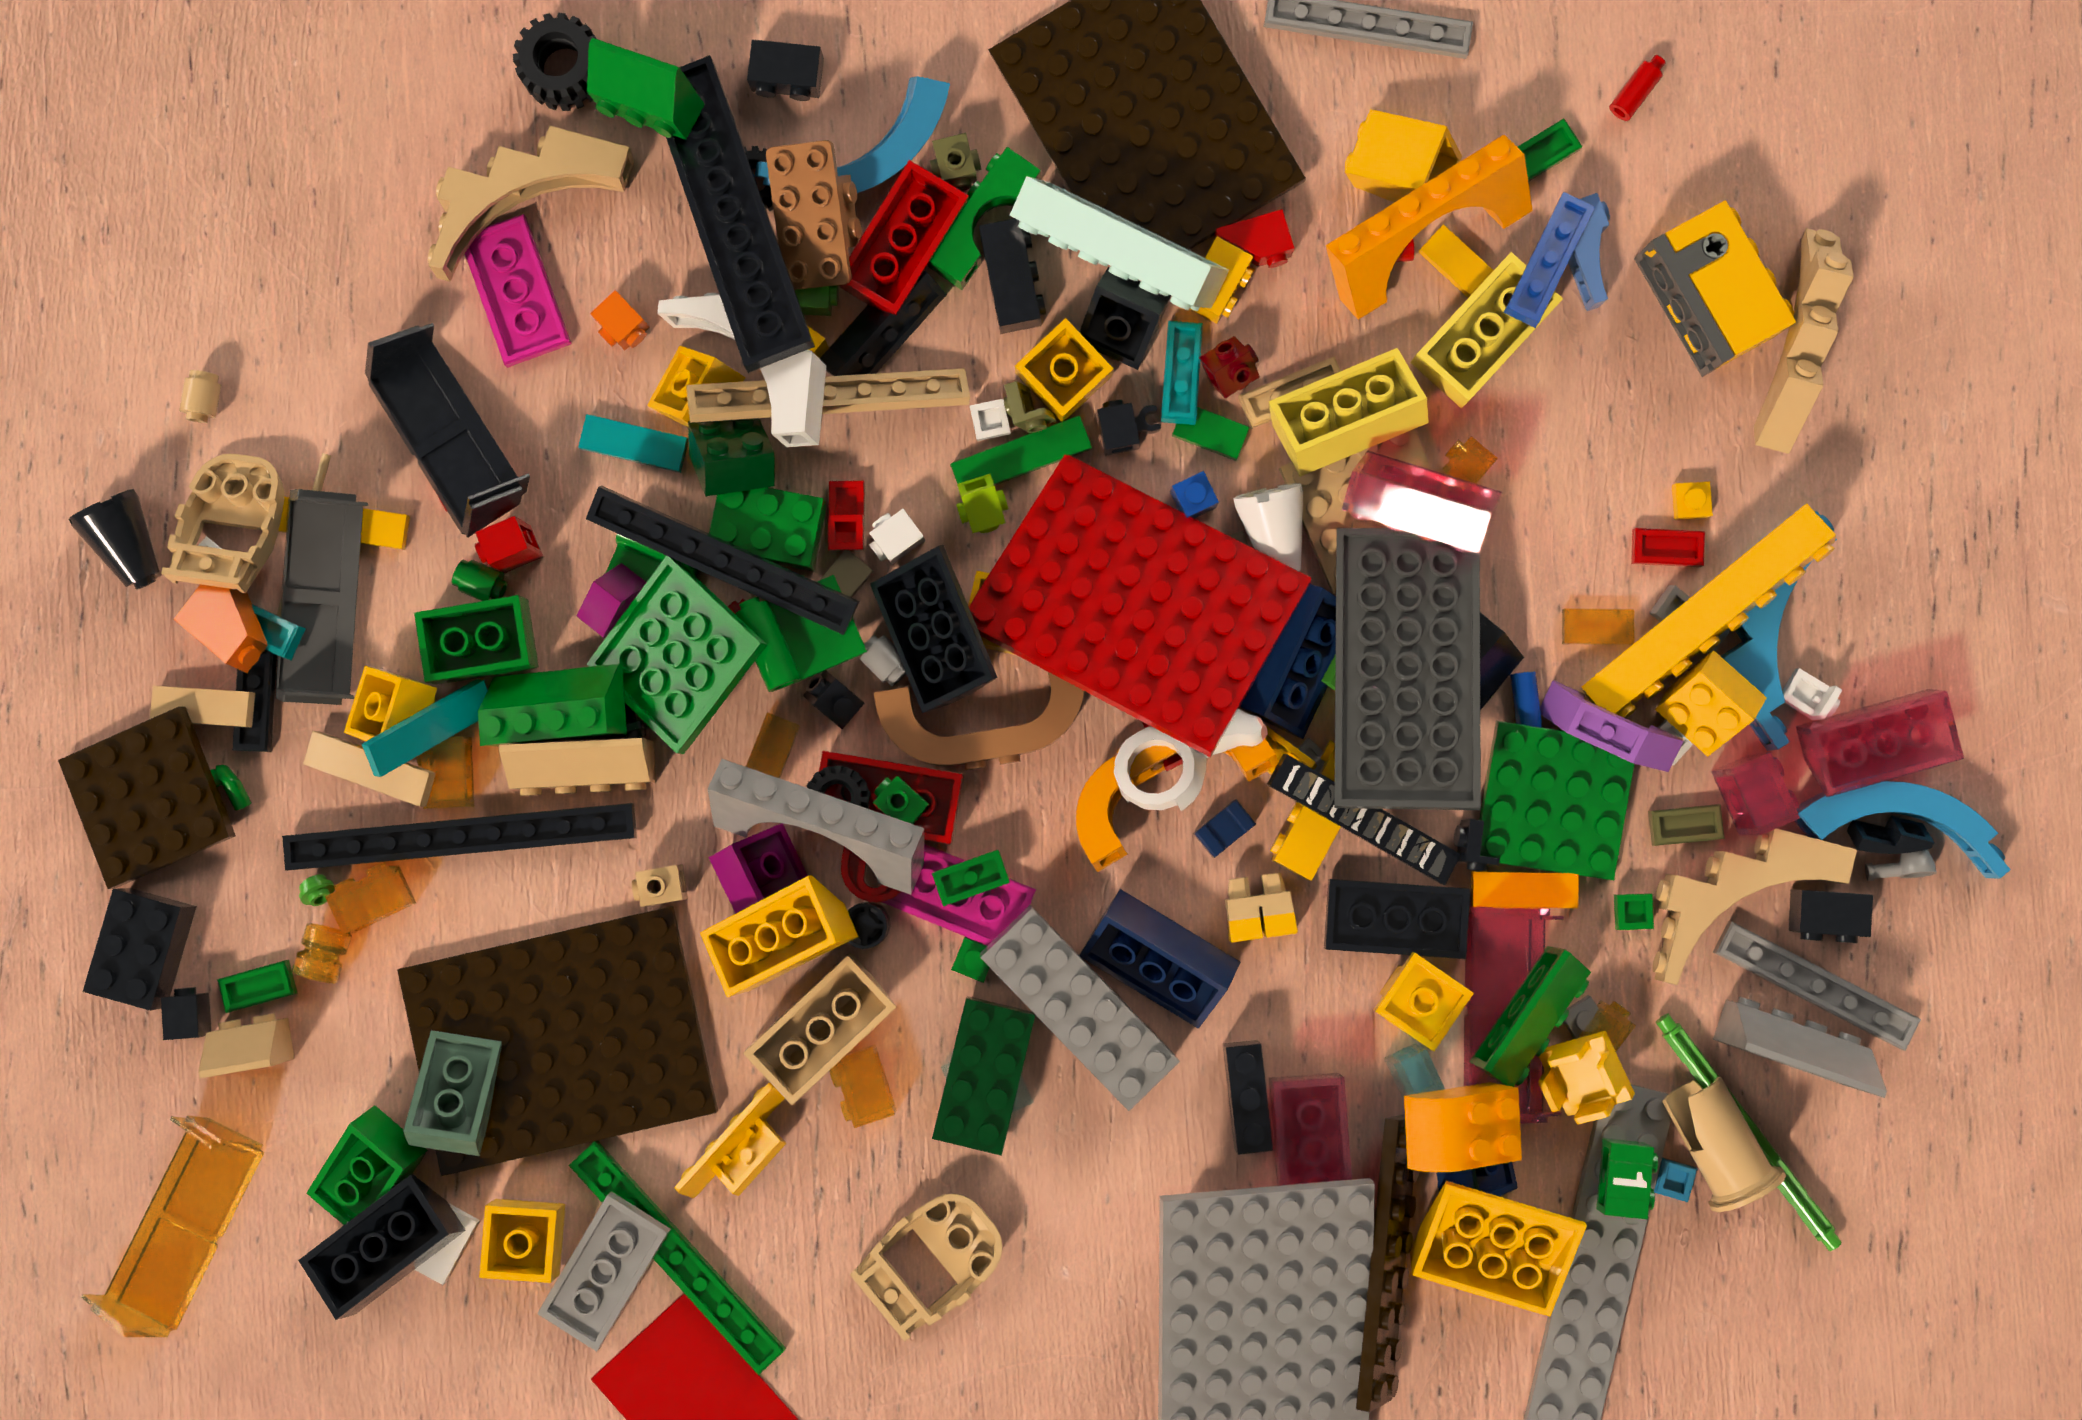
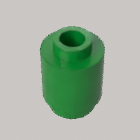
(479, 580)

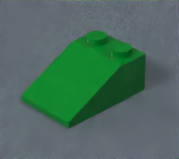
(364, 1165)

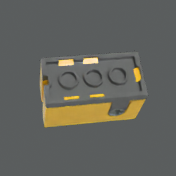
(1715, 288)

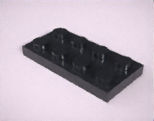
(1397, 918)

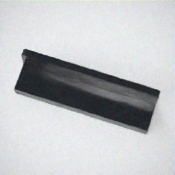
(879, 334)

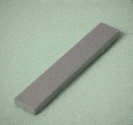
(1372, 25)
(1817, 985)

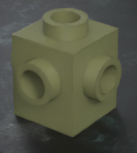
(955, 161)

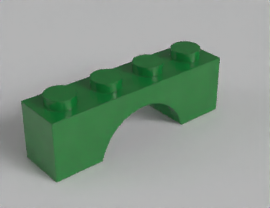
(957, 254)

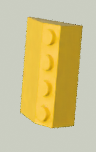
(1496, 1248)

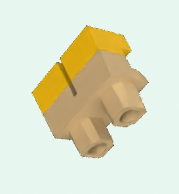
(1244, 914)

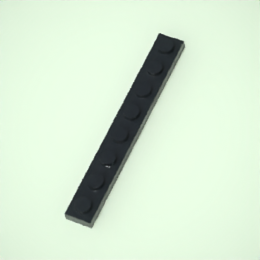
(722, 560)

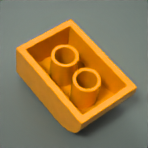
(1462, 1128)

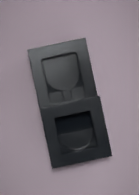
(1895, 838)

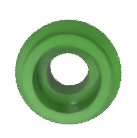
(315, 889)

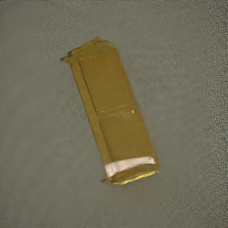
(179, 1230)

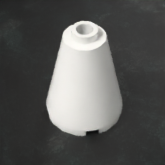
(1274, 521)

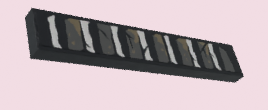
(1370, 825)

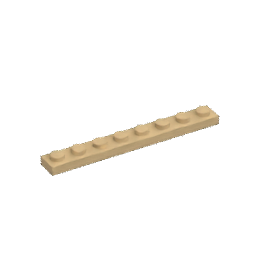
(841, 394)

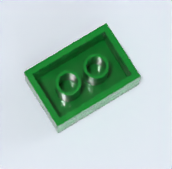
(772, 524)
(476, 640)

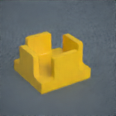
(1422, 1001)
(1584, 1078)

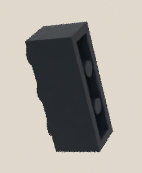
(1012, 276)
(1247, 1097)

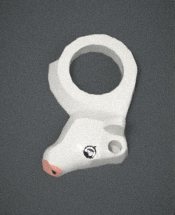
(1242, 731)

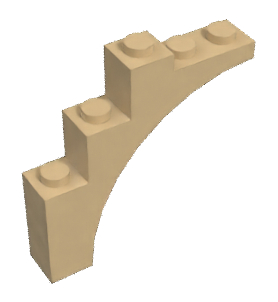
(561, 163)
(1798, 377)
(1696, 904)

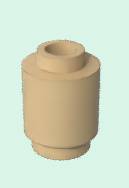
(200, 396)

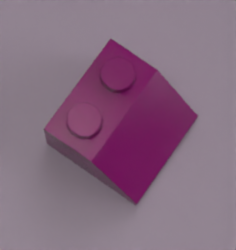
(757, 867)

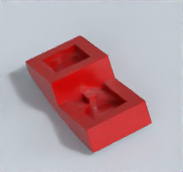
(846, 515)

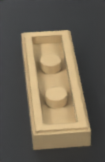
(1256, 403)
(206, 705)

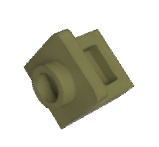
(1021, 409)

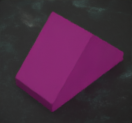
(609, 599)

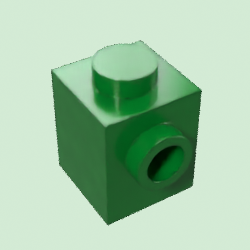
(899, 800)

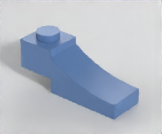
(1586, 256)

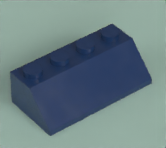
(1290, 680)
(1160, 959)

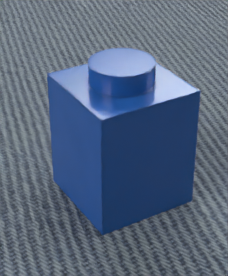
(1194, 495)

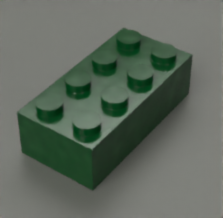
(983, 1075)

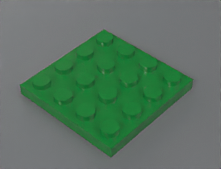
(678, 653)
(1553, 802)

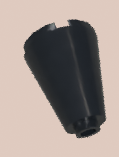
(119, 537)

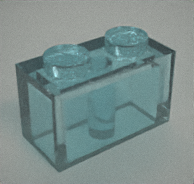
(1413, 1070)

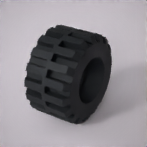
(538, 45)

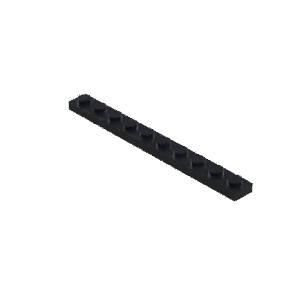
(459, 836)

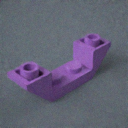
(1608, 730)

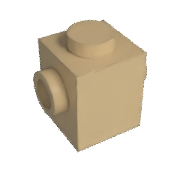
(672, 885)

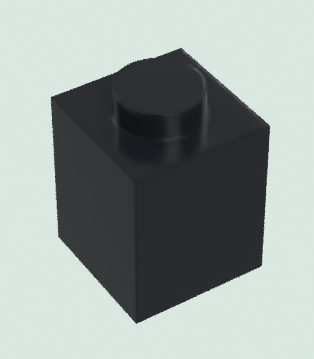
(185, 1014)

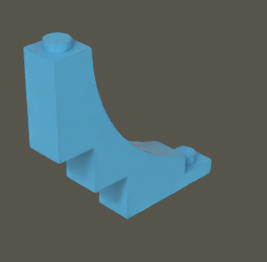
(1757, 662)

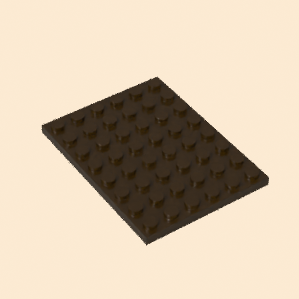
(1148, 114)
(589, 1030)

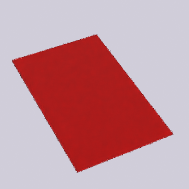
(686, 1372)

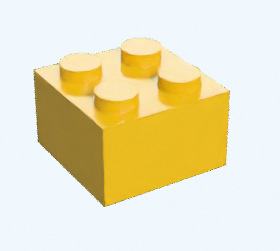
(1064, 370)
(385, 701)
(1711, 703)
(522, 1240)

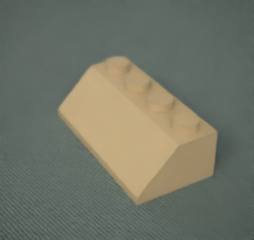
(579, 764)
(820, 1028)

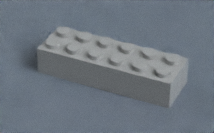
(1079, 1007)

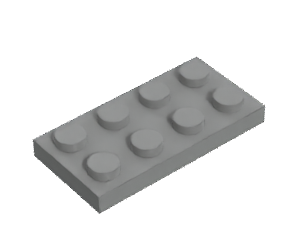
(604, 1271)

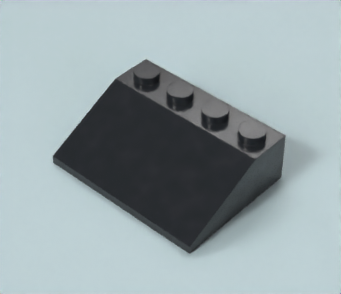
(933, 630)

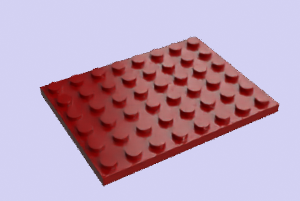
(1137, 603)

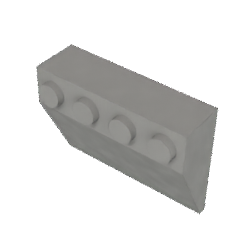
(1799, 1046)

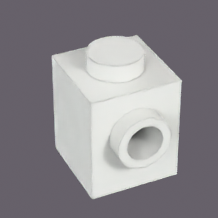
(895, 536)

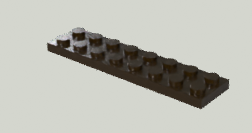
(1387, 1271)

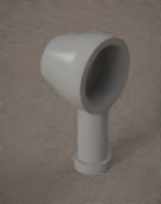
(1910, 866)

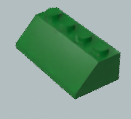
(553, 706)
(1531, 1016)

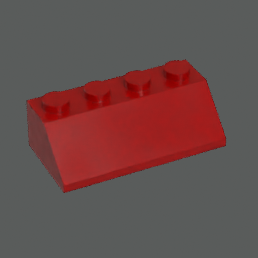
(902, 238)

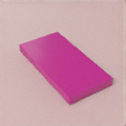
(516, 292)
(976, 917)

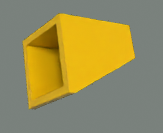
(1399, 154)

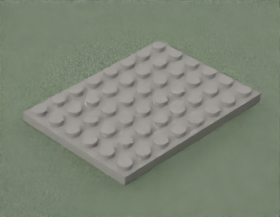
(1264, 1301)

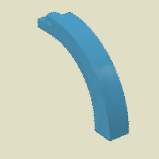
(907, 136)
(1955, 819)

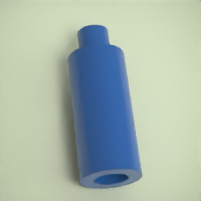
(1526, 699)

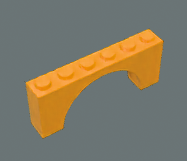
(1366, 254)

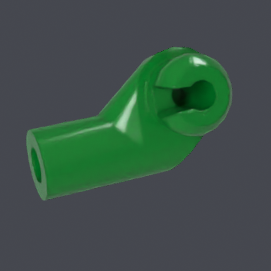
(232, 785)

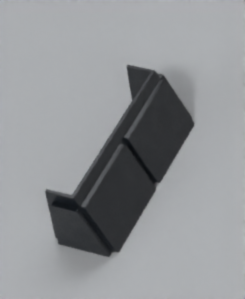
(442, 429)

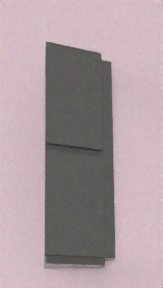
(320, 595)

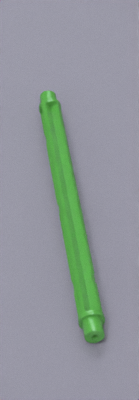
(1790, 1187)

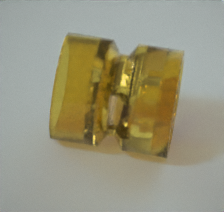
(321, 953)

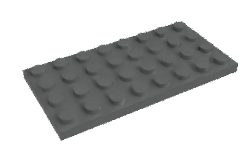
(1406, 673)

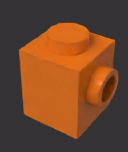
(619, 322)

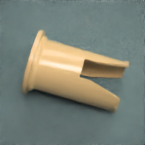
(1722, 1144)

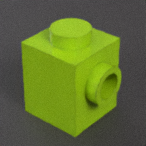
(981, 504)

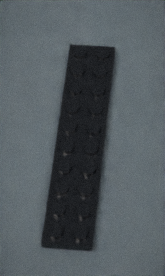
(737, 229)

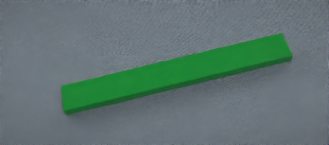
(685, 1264)

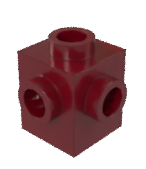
(1230, 366)

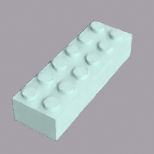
(1118, 243)

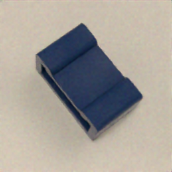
(1224, 828)

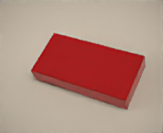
(1668, 547)

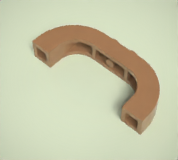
(973, 749)

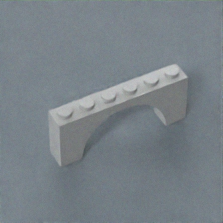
(749, 797)

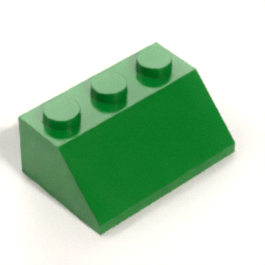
(641, 90)

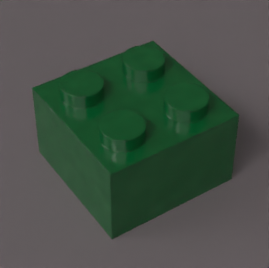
(731, 455)

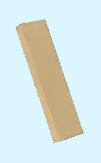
(350, 763)

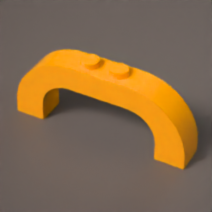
(1102, 794)

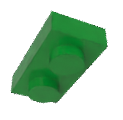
(970, 877)

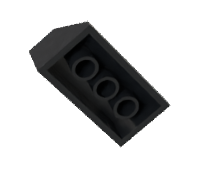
(380, 1246)

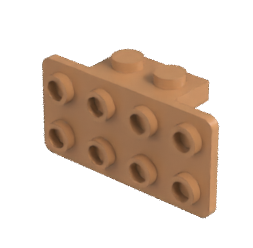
(813, 213)

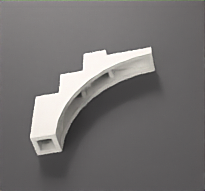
(792, 383)

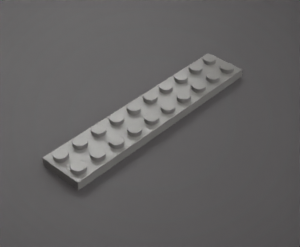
(1593, 1301)

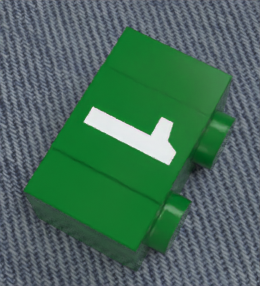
(1626, 1178)

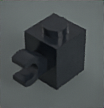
(1120, 428)

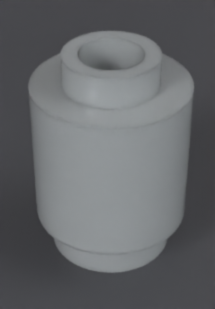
(883, 660)

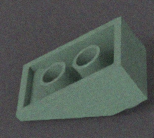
(453, 1093)

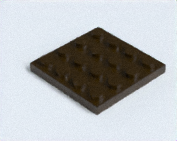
(146, 797)

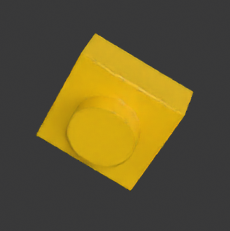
(1692, 500)

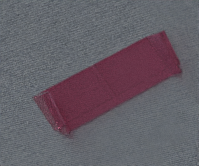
(1499, 956)

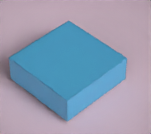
(1675, 1179)

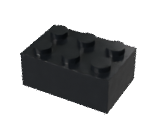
(139, 948)

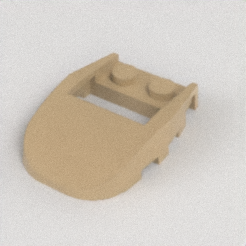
(233, 493)
(957, 1236)

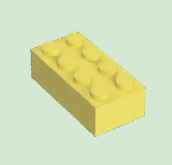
(1478, 336)
(1349, 412)

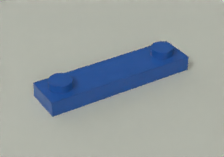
(1549, 259)

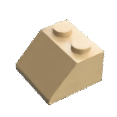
(246, 1046)

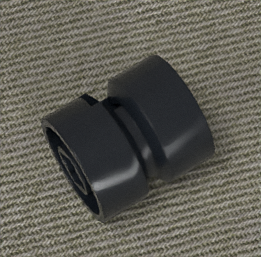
(870, 923)

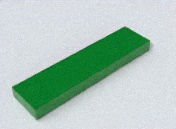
(1025, 453)

